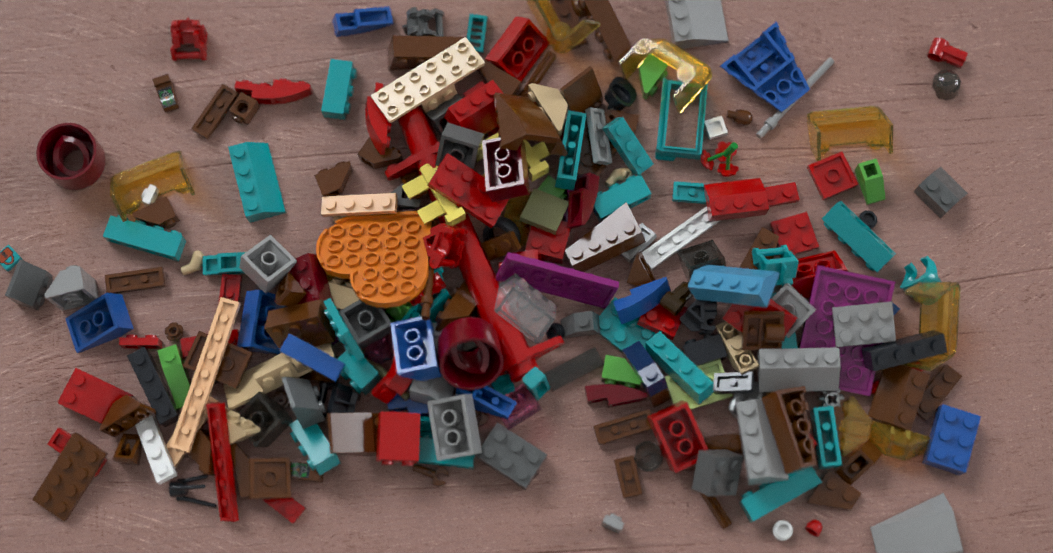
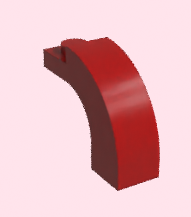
(391, 384)

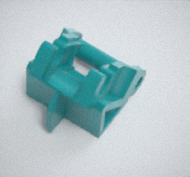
(785, 266)

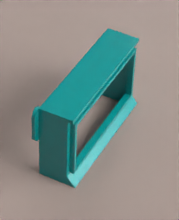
(669, 153)

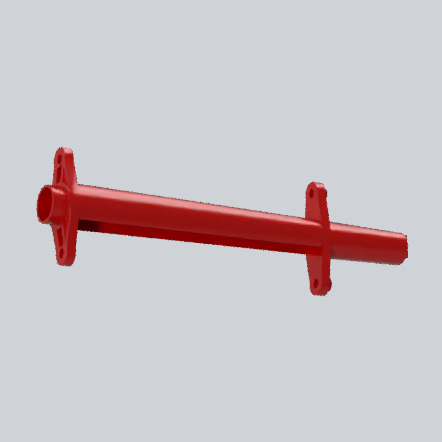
(474, 265)

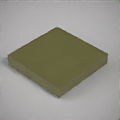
(544, 211)

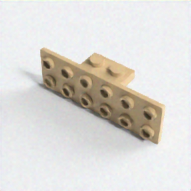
(429, 82)
(267, 377)

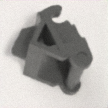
(418, 22)

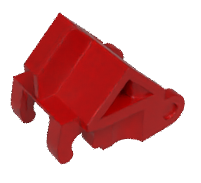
(188, 32)
(444, 242)

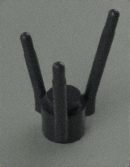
(180, 488)

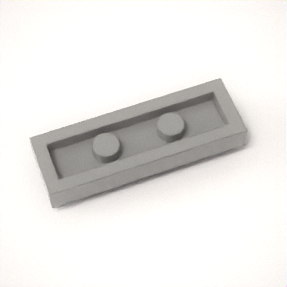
(598, 139)

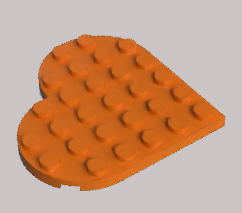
(379, 256)

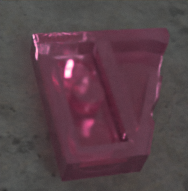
(381, 350)

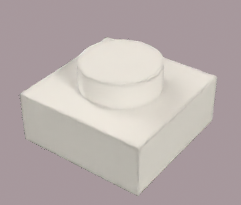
(715, 127)
(149, 195)

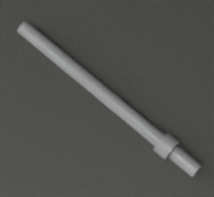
(772, 121)

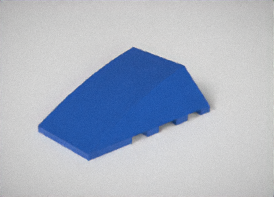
(769, 69)

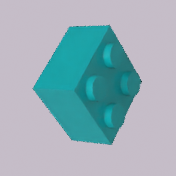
(361, 373)

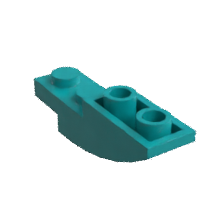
(222, 264)

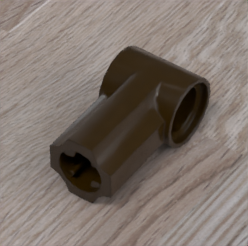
(676, 300)

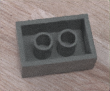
(511, 456)

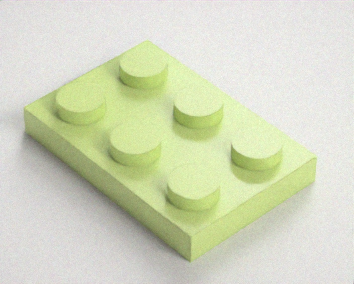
(678, 394)

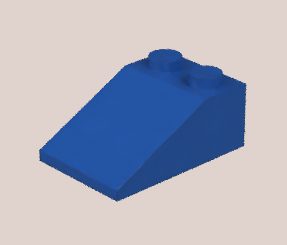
(99, 322)

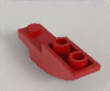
(280, 92)
(377, 123)

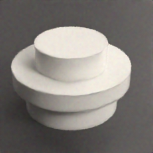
(782, 530)

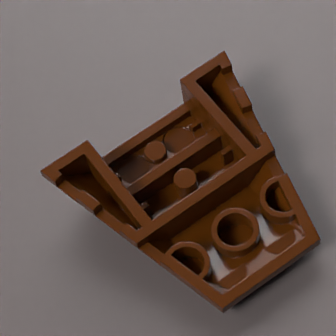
(524, 120)

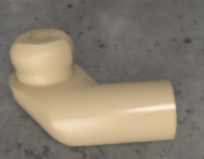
(618, 175)
(195, 264)

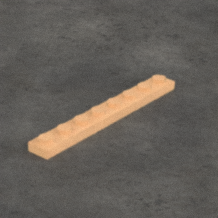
(205, 375)

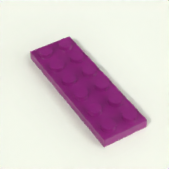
(559, 280)

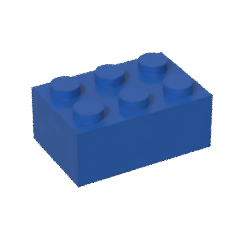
(951, 439)

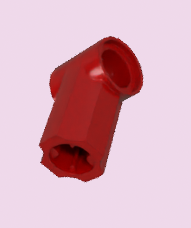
(942, 51)

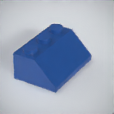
(252, 328)
(415, 349)

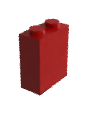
(398, 438)

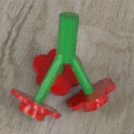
(723, 152)

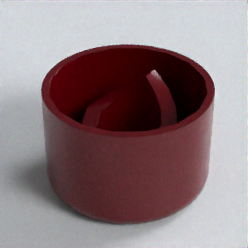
(58, 143)
(473, 368)

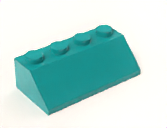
(256, 180)

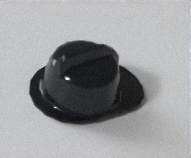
(620, 94)

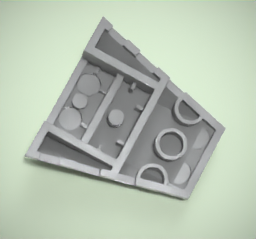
(920, 529)

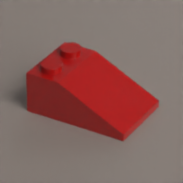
(735, 313)
(90, 395)

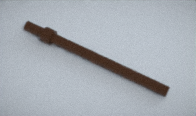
(427, 299)

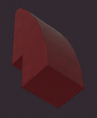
(582, 199)
(614, 394)

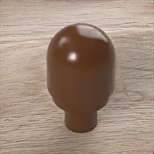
(740, 116)

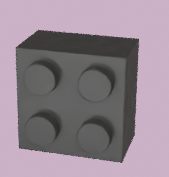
(366, 323)
(717, 472)

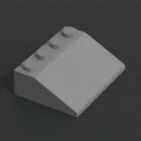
(696, 22)

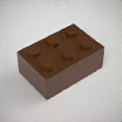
(303, 321)

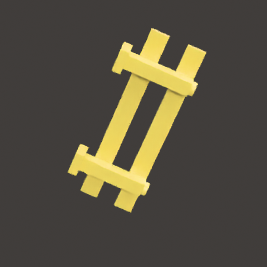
(444, 206)

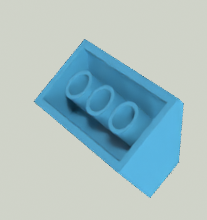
(733, 285)

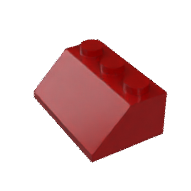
(518, 48)
(476, 110)
(736, 199)
(807, 268)

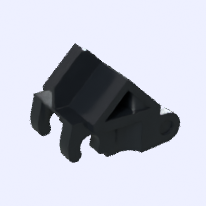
(699, 315)
(341, 399)

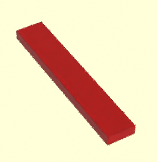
(222, 462)

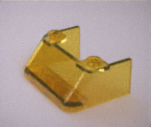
(559, 33)
(690, 70)
(848, 127)
(165, 173)
(937, 312)

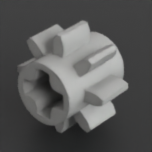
(835, 402)

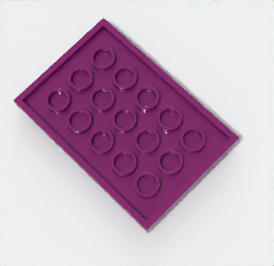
(838, 289)

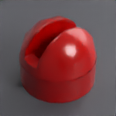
(814, 527)

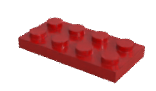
(466, 190)

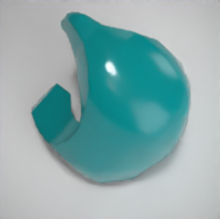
(930, 275)

